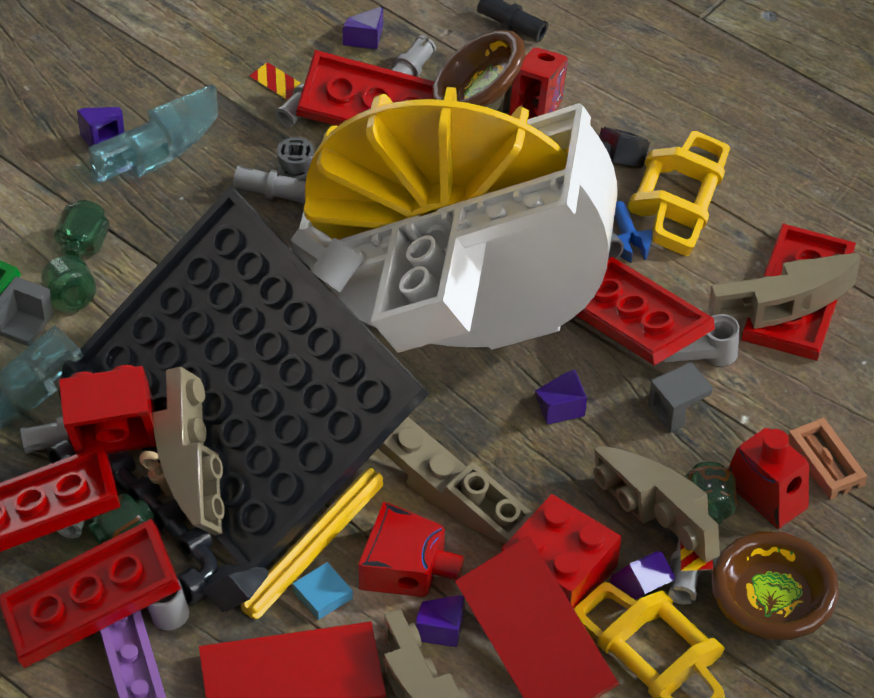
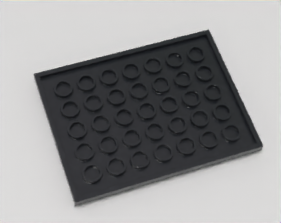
(284, 366)

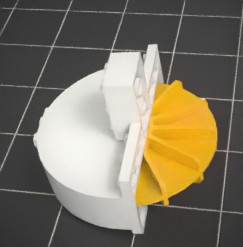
(465, 218)

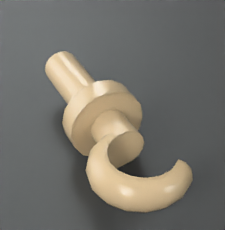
(155, 470)

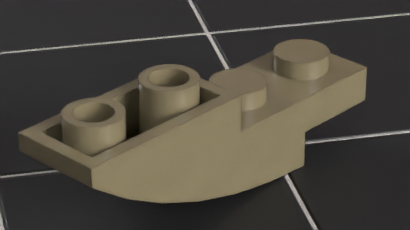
(795, 293)
(187, 464)
(448, 484)
(660, 493)
(406, 668)

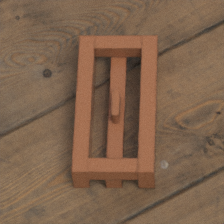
(821, 461)

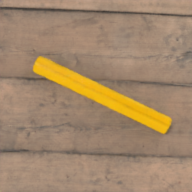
(313, 542)

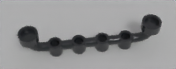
(167, 516)

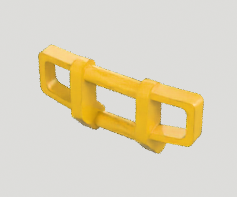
(664, 204)
(646, 609)

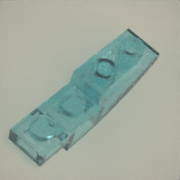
(166, 136)
(31, 374)

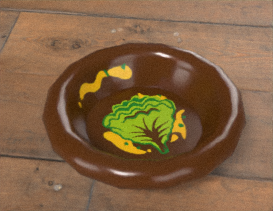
(482, 68)
(775, 585)

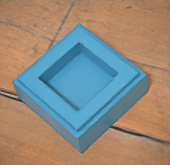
(322, 591)

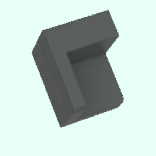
(24, 311)
(674, 392)

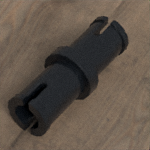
(513, 18)

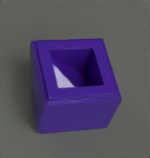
(364, 29)
(100, 123)
(562, 398)
(643, 575)
(441, 620)

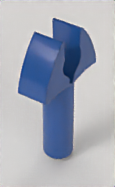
(630, 235)

